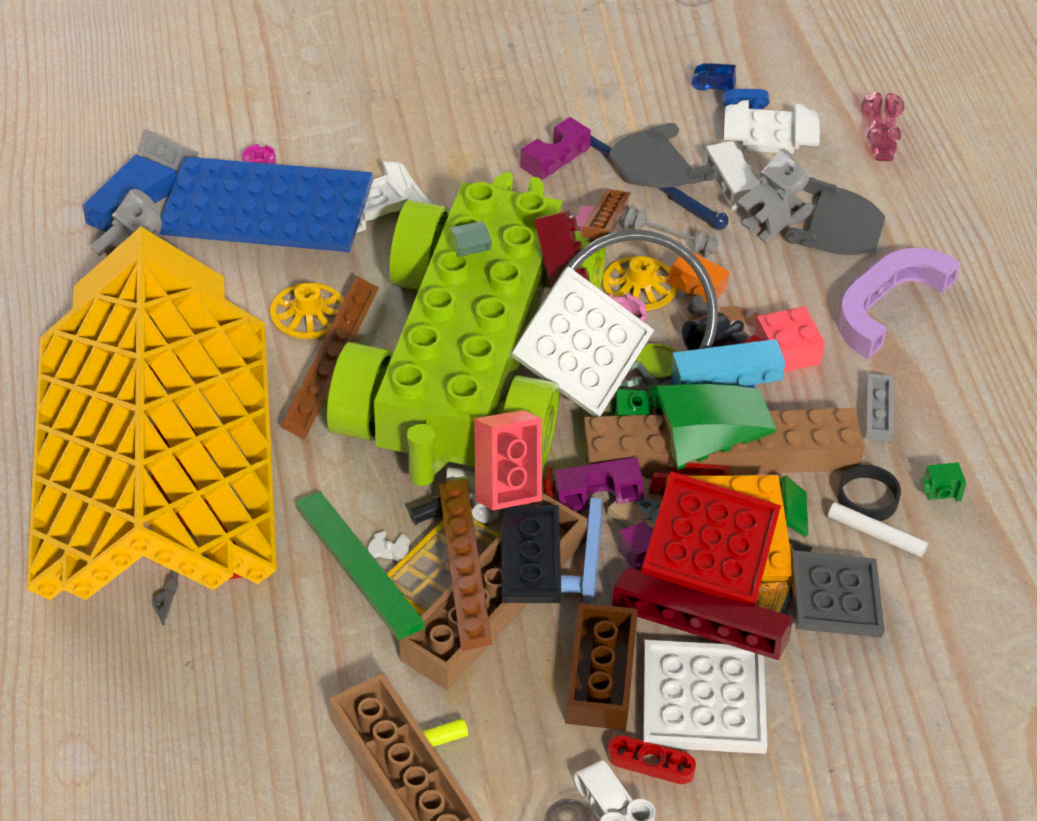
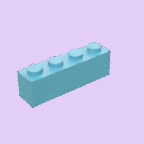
(730, 364)

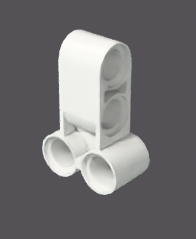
(608, 797)

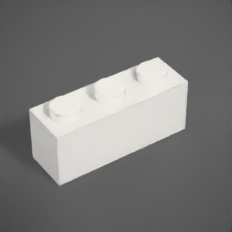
(732, 173)

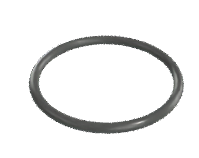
(681, 250)

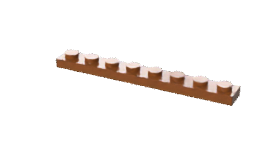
(605, 214)
(319, 377)
(465, 565)

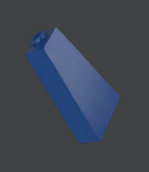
(138, 174)

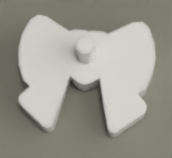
(380, 548)

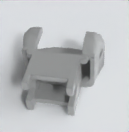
(775, 197)
(134, 212)

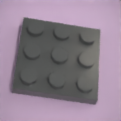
(836, 594)

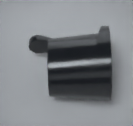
(694, 331)

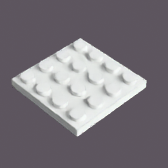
(582, 342)
(704, 697)

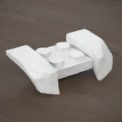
(770, 128)
(390, 193)

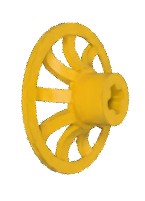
(640, 275)
(306, 303)

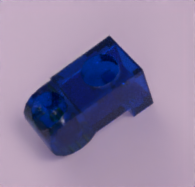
(714, 76)

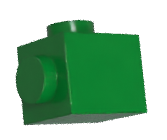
(630, 403)

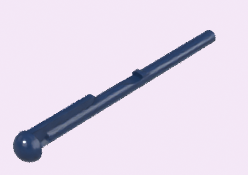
(719, 221)

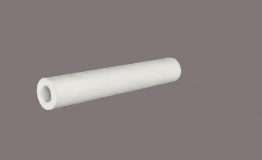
(878, 529)

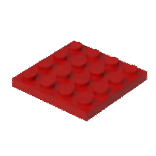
(711, 539)

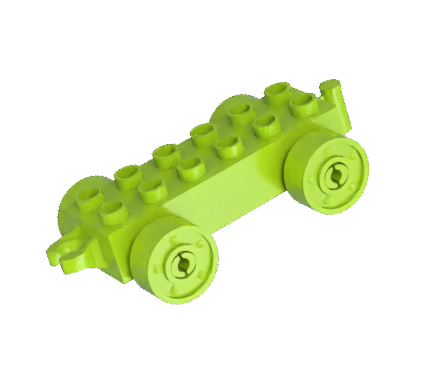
(459, 332)

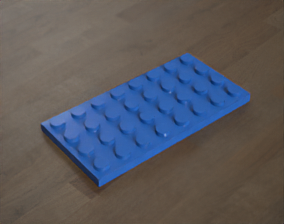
(266, 204)

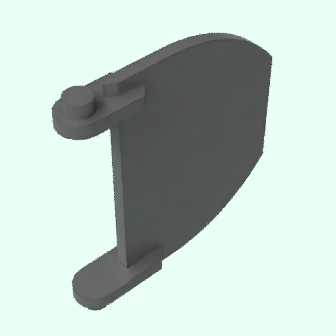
(653, 161)
(841, 223)

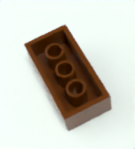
(602, 666)

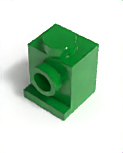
(943, 481)

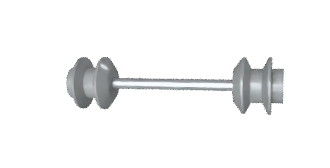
(700, 242)

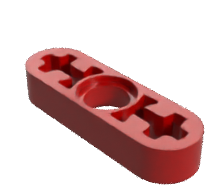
(643, 748)

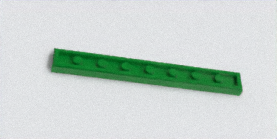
(360, 566)

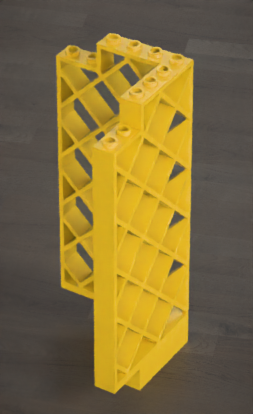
(97, 438)

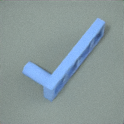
(587, 583)

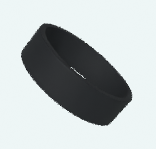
(876, 473)

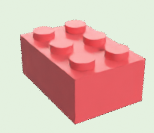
(508, 459)

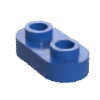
(757, 97)

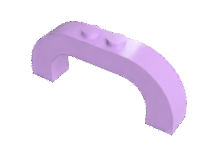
(904, 265)

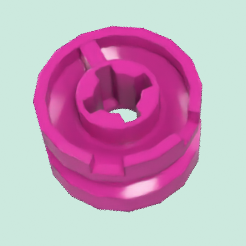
(259, 154)

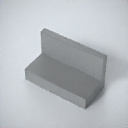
(164, 150)

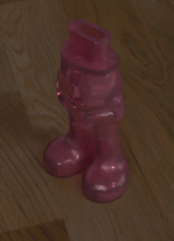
(883, 136)

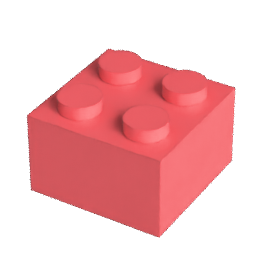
(795, 334)

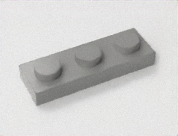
(879, 407)

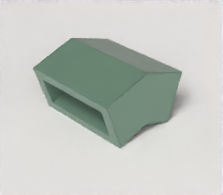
(470, 238)

